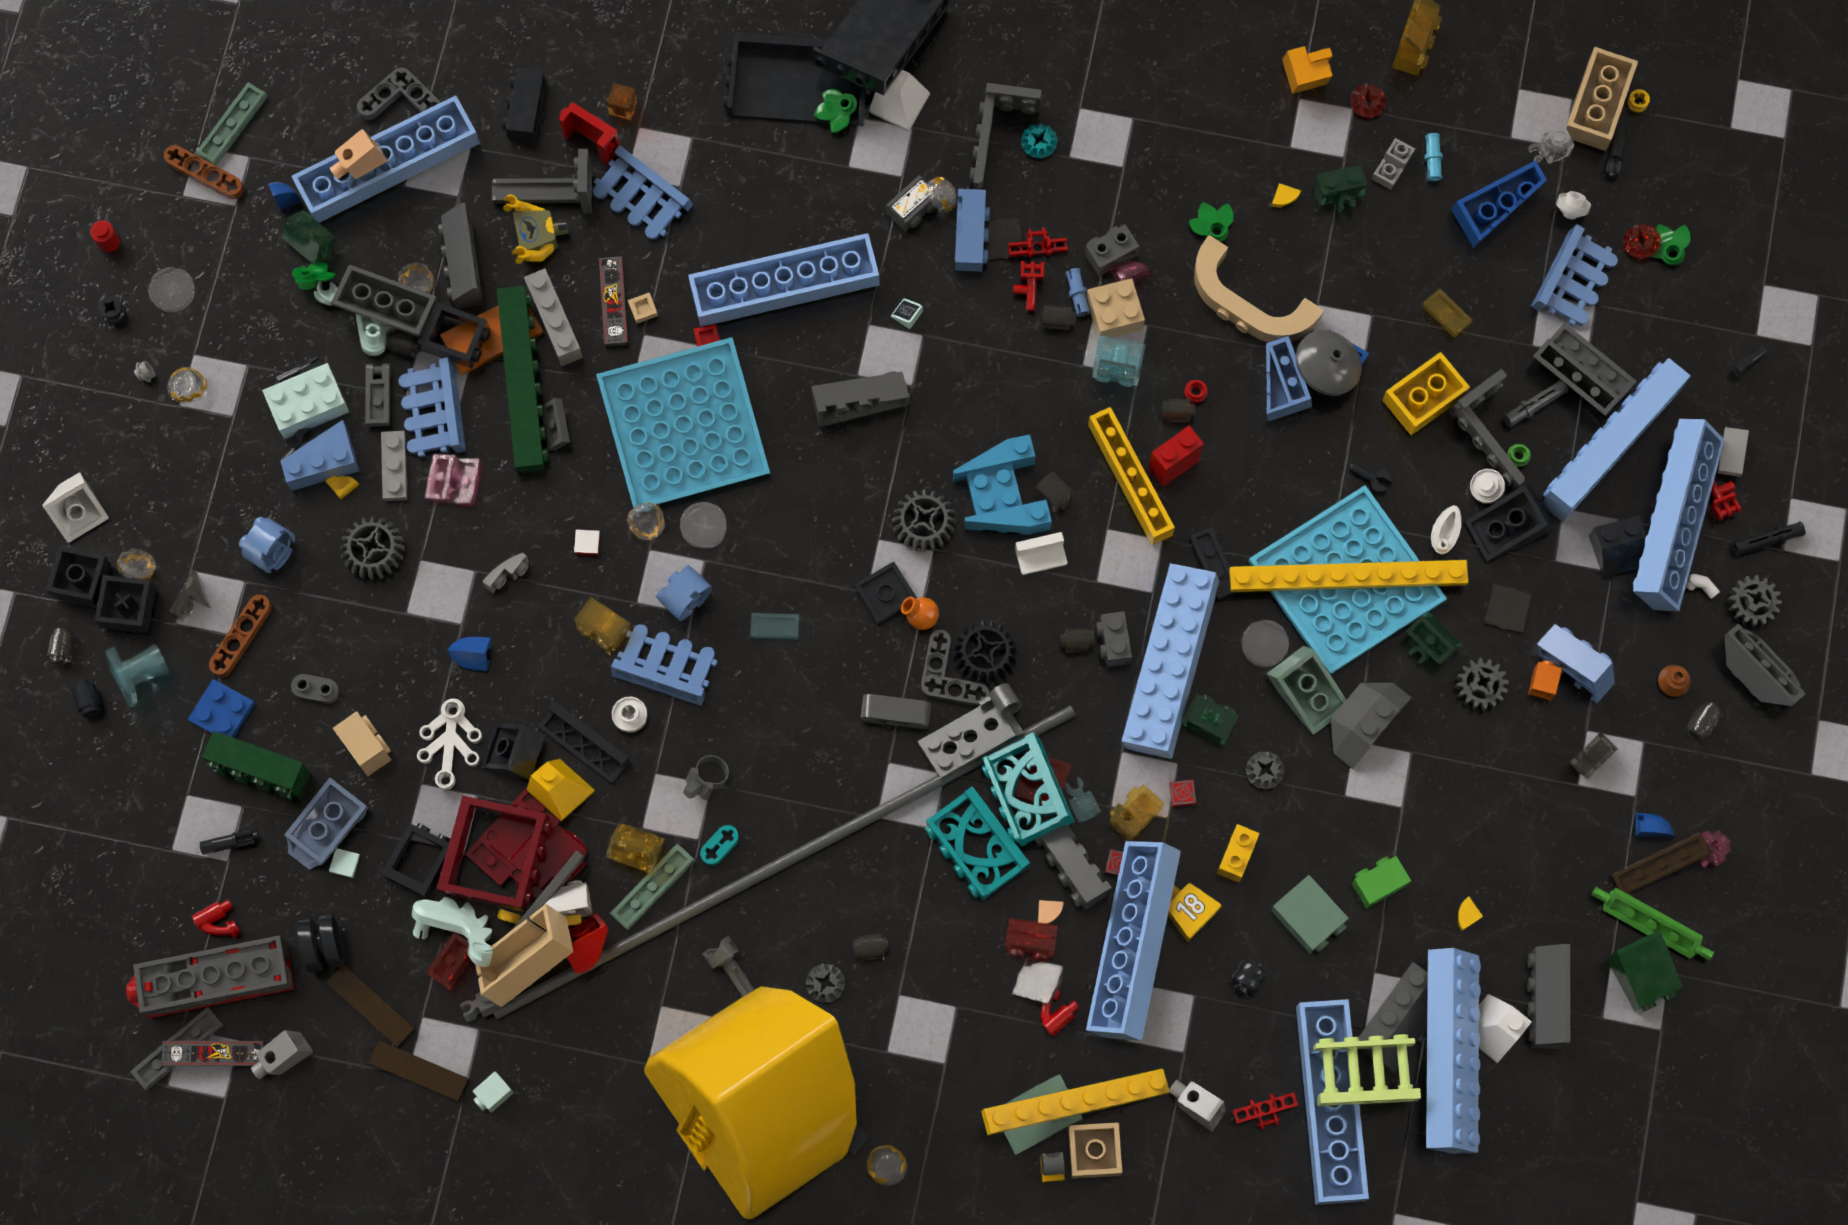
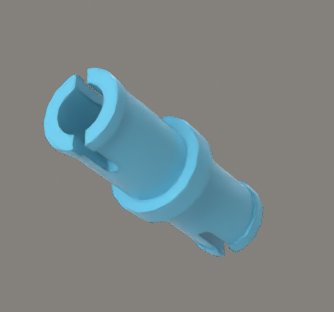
(1433, 156)

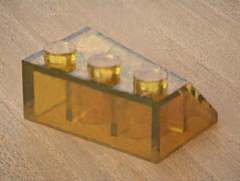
(1418, 36)

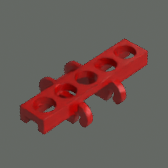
(1030, 244)
(1273, 1110)

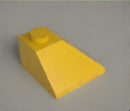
(558, 788)

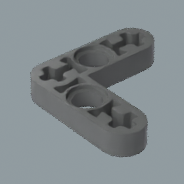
(397, 89)
(938, 676)

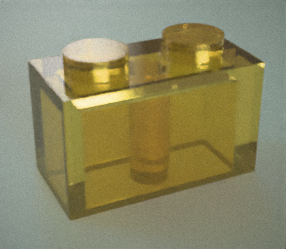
(602, 624)

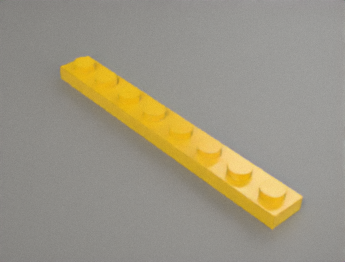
(1075, 1101)

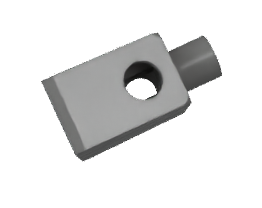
(281, 1054)
(1206, 1110)

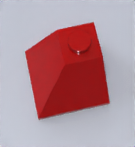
(587, 943)

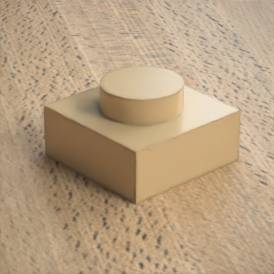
(642, 308)

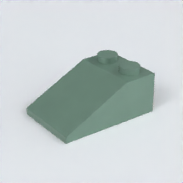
(1307, 688)
(1027, 1137)

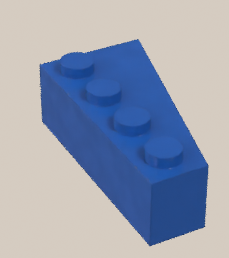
(1492, 204)

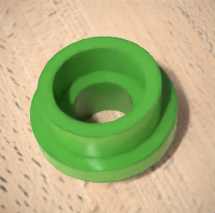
(1521, 449)

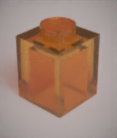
(622, 101)

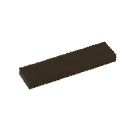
(1662, 863)
(370, 1006)
(419, 1071)

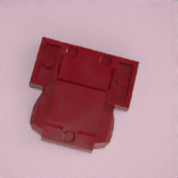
(506, 843)

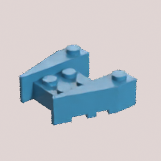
(996, 491)

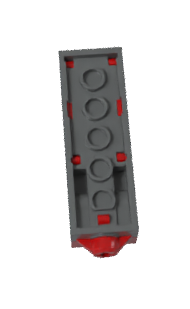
(211, 977)

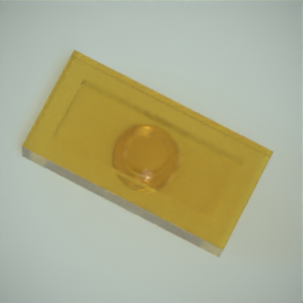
(1447, 313)

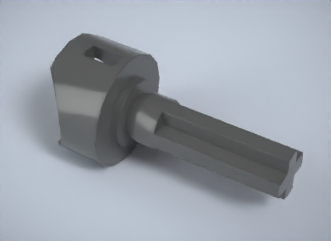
(724, 957)

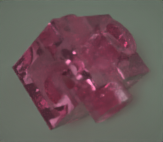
(1721, 848)

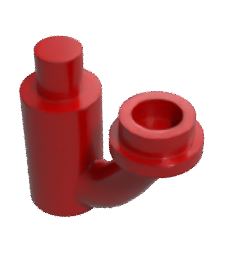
(213, 913)
(1060, 1018)

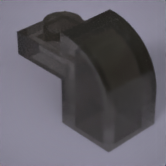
(1593, 755)

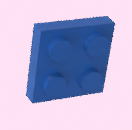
(221, 710)

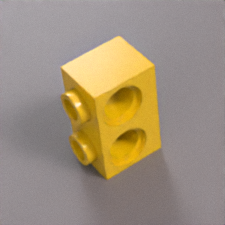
(1238, 853)

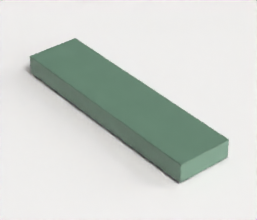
(231, 124)
(652, 887)

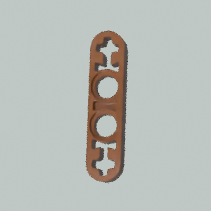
(204, 171)
(236, 633)

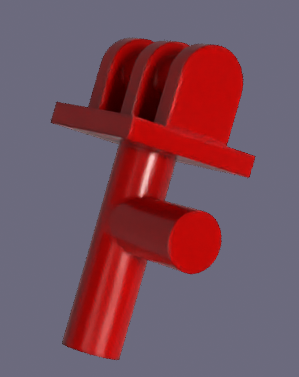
(1030, 288)
(1722, 504)

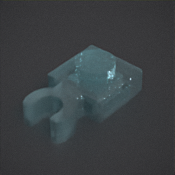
(1083, 804)

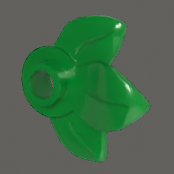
(833, 109)
(1211, 219)
(1672, 242)
(309, 276)

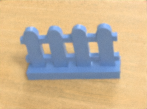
(636, 183)
(1567, 285)
(450, 416)
(650, 675)

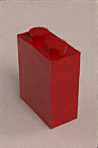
(1175, 456)

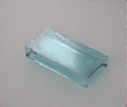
(774, 626)

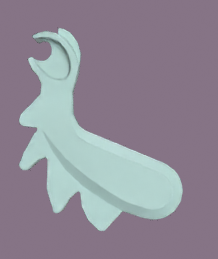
(371, 332)
(460, 920)

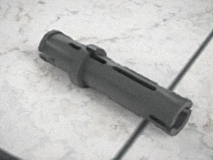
(1527, 408)

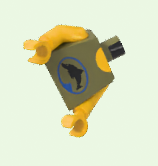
(534, 230)

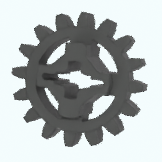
(1745, 597)
(1473, 688)

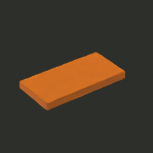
(462, 335)

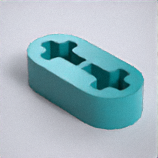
(723, 849)

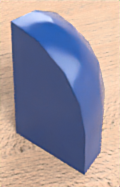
(284, 195)
(471, 652)
(1653, 826)

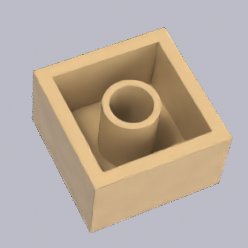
(1115, 309)
(359, 738)
(1094, 1150)

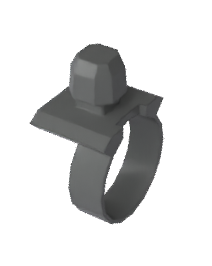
(696, 786)

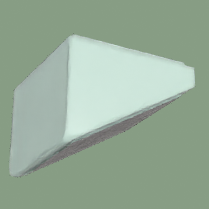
(907, 313)

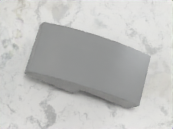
(1393, 163)
(1733, 452)
(512, 567)

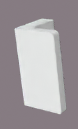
(1041, 553)

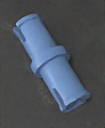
(1078, 292)

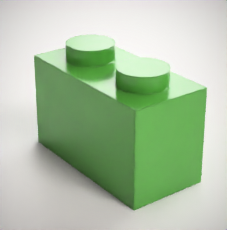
(1381, 881)

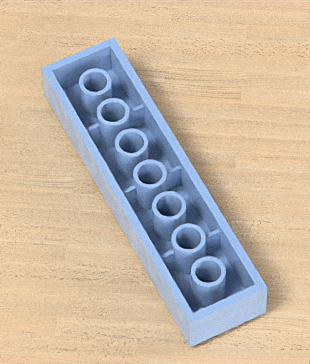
(408, 147)
(784, 280)
(1614, 439)
(1678, 514)
(1170, 661)
(1133, 940)
(1453, 1051)
(1335, 1129)

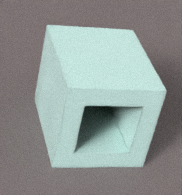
(492, 1092)

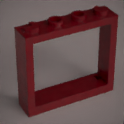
(458, 841)

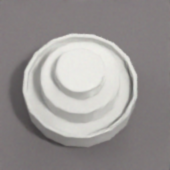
(1573, 204)
(1487, 486)
(629, 714)

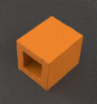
(1545, 680)

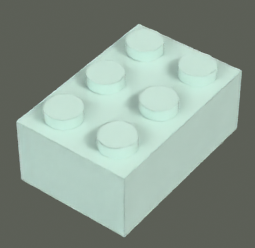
(305, 400)

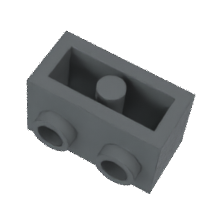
(1111, 249)
(1115, 639)

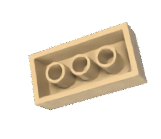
(1600, 98)

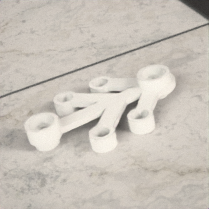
(449, 740)

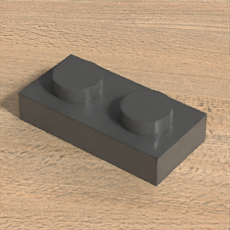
(555, 424)

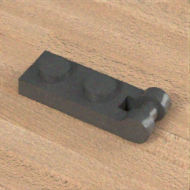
(377, 395)

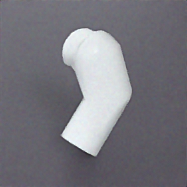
(1702, 582)

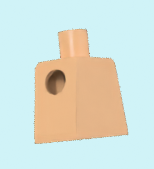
(358, 156)

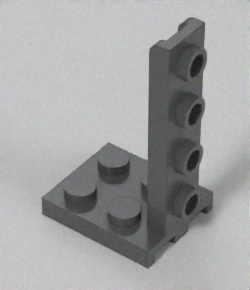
(1005, 98)
(551, 189)
(1480, 435)

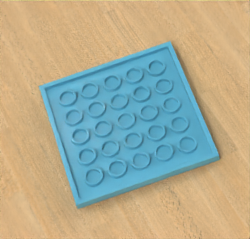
(683, 423)
(1348, 621)

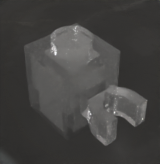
(1553, 145)

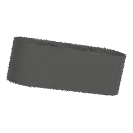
(895, 711)

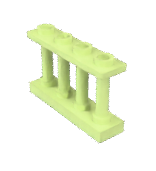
(1355, 1093)

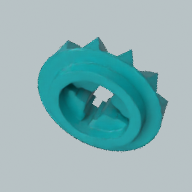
(1041, 149)

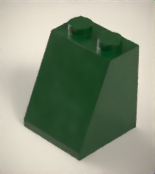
(1646, 972)

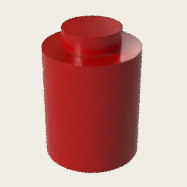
(105, 236)

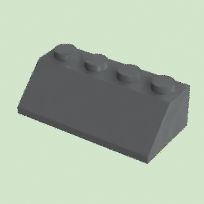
(461, 258)
(384, 300)
(1549, 996)
(1400, 1014)

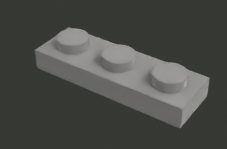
(394, 466)

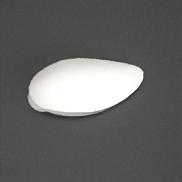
(1446, 530)

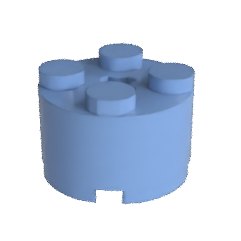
(267, 544)
(684, 592)

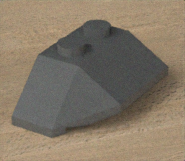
(1760, 668)
(1364, 719)

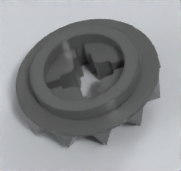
(1265, 781)
(828, 994)

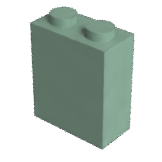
(1310, 915)

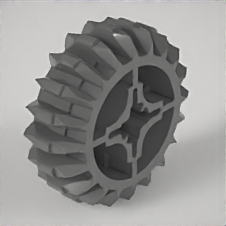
(939, 508)
(355, 540)

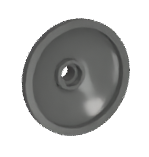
(1322, 369)

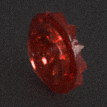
(1361, 107)
(1635, 248)

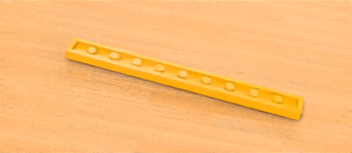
(1348, 576)

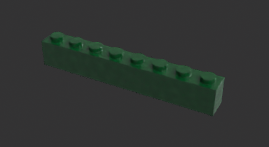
(520, 379)

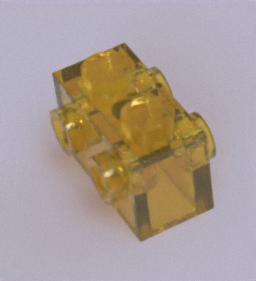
(1136, 812)
(635, 848)

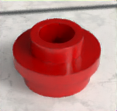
(1199, 385)

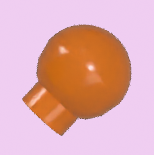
(920, 612)

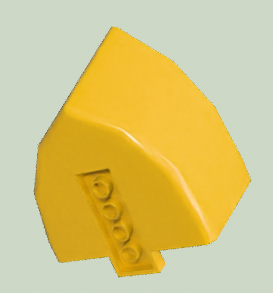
(760, 1095)

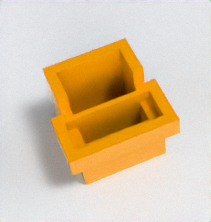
(1307, 70)

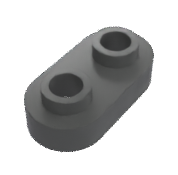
(314, 689)

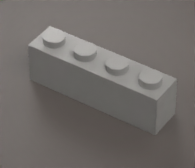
(553, 317)

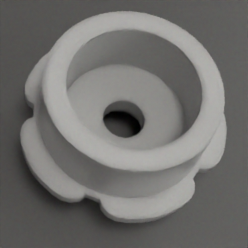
(144, 371)

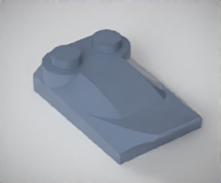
(324, 824)

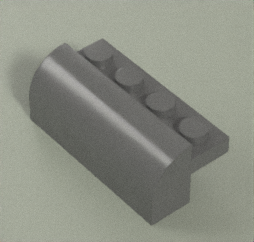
(1585, 369)

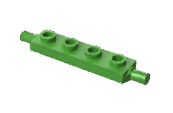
(1650, 920)

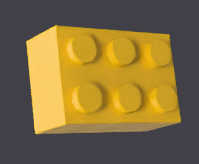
(1425, 393)

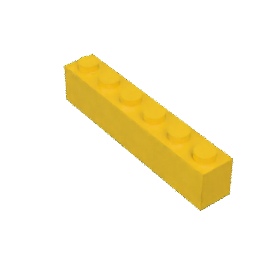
(1131, 476)

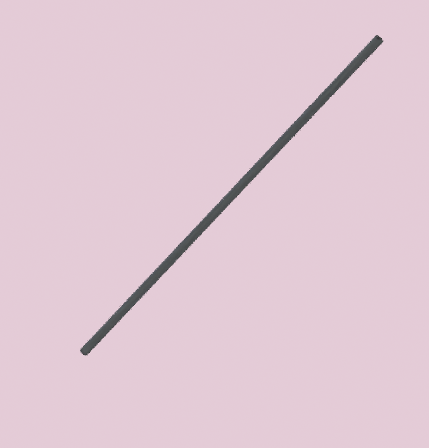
(766, 871)

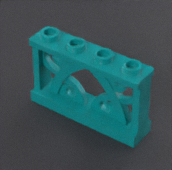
(1054, 805)
(977, 810)

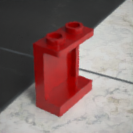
(577, 119)

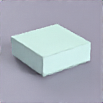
(344, 863)

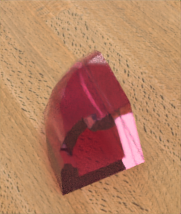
(1130, 269)

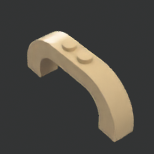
(1239, 311)

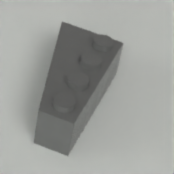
(859, 397)
(1072, 864)

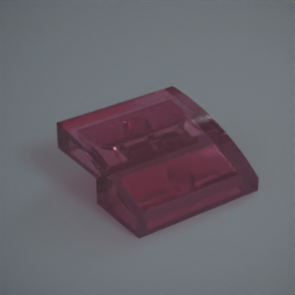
(453, 480)

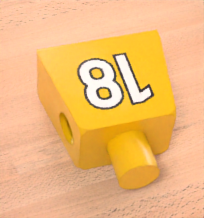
(1191, 909)

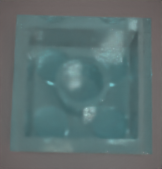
(1118, 361)

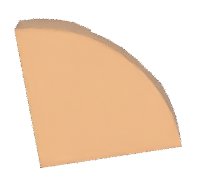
(1049, 911)

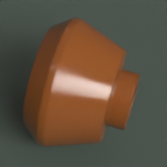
(1674, 680)

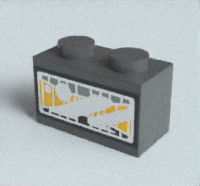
(910, 204)

